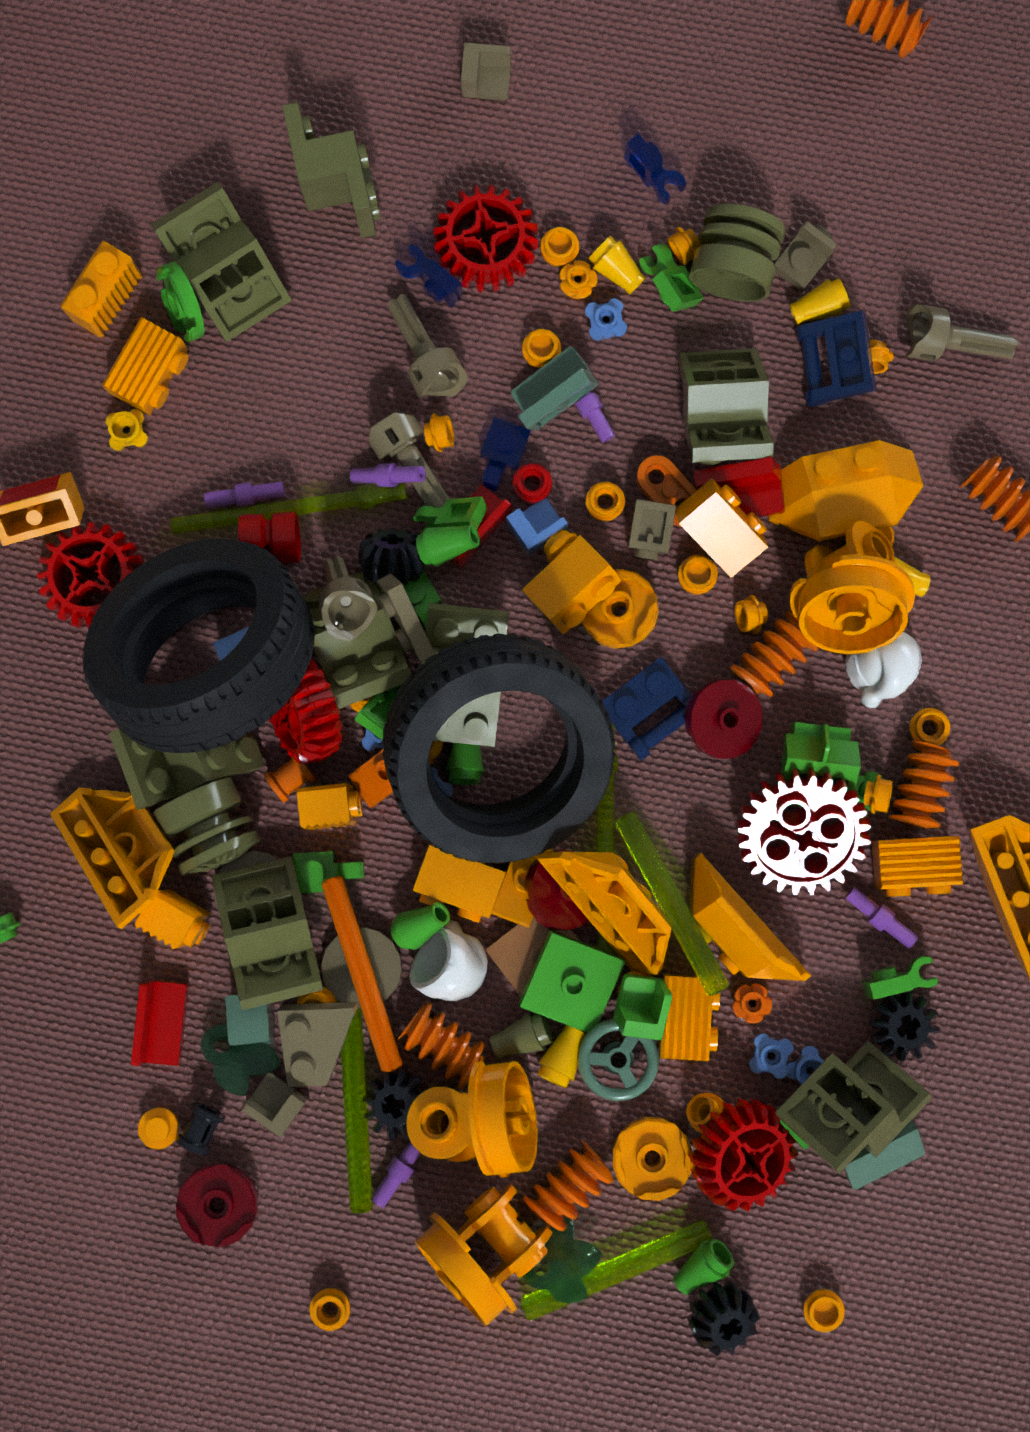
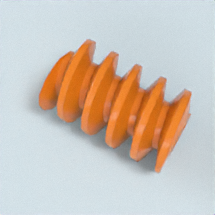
(888, 22)
(1001, 494)
(774, 656)
(924, 785)
(443, 1044)
(569, 1188)

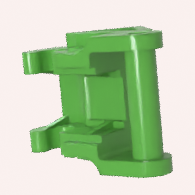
(823, 750)

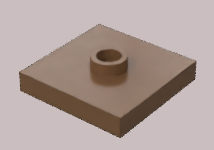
(518, 951)

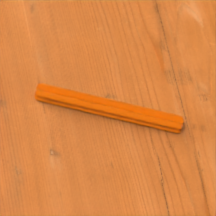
(362, 974)

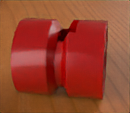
(277, 535)

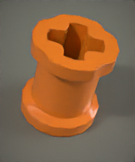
(289, 778)

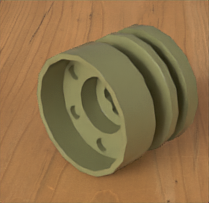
(737, 252)
(207, 826)

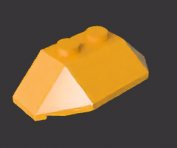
(848, 485)
(116, 848)
(1004, 863)
(614, 905)
(736, 929)

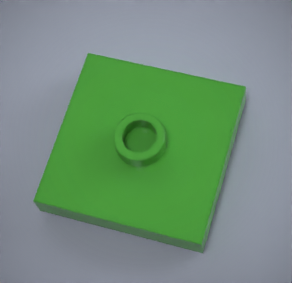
(571, 981)

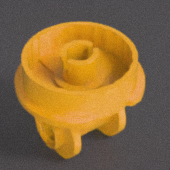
(853, 594)
(488, 1123)
(509, 1238)

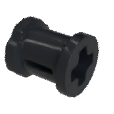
(200, 1128)

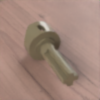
(932, 333)
(432, 367)
(407, 430)
(345, 602)

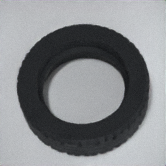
(232, 694)
(526, 823)

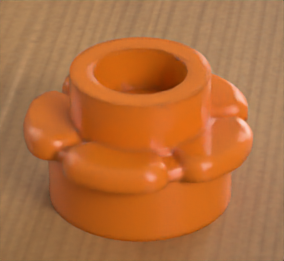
(744, 995)

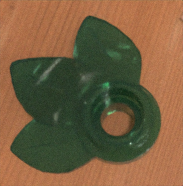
(238, 1062)
(568, 1263)

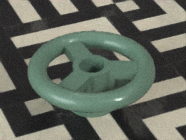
(587, 1058)

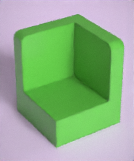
(642, 1007)

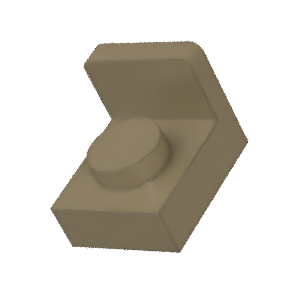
(805, 255)
(651, 529)

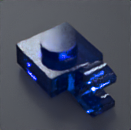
(648, 164)
(436, 280)
(503, 448)

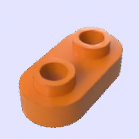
(672, 489)

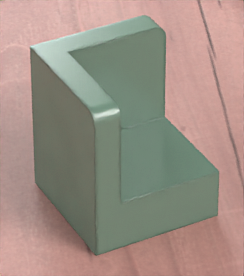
(249, 1025)

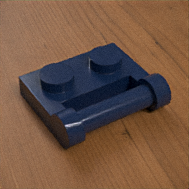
(848, 358)
(640, 699)

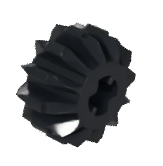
(390, 553)
(917, 1030)
(382, 1100)
(723, 1318)

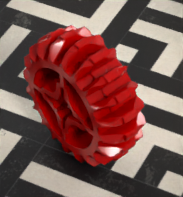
(500, 235)
(99, 562)
(309, 720)
(721, 1164)

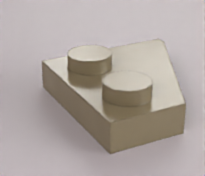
(407, 626)
(313, 1040)

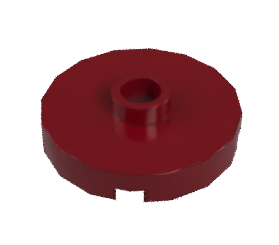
(706, 718)
(549, 902)
(205, 1223)

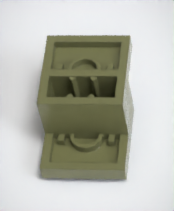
(332, 170)
(222, 261)
(725, 405)
(446, 625)
(361, 665)
(163, 776)
(266, 933)
(853, 1106)

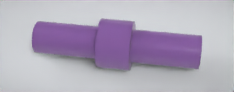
(590, 408)
(387, 475)
(244, 494)
(881, 917)
(398, 1171)

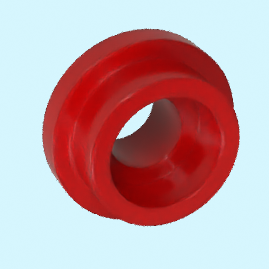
(532, 471)

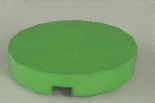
(180, 301)

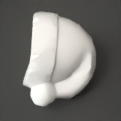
(885, 670)
(449, 965)

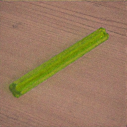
(672, 904)
(355, 1124)
(624, 1267)

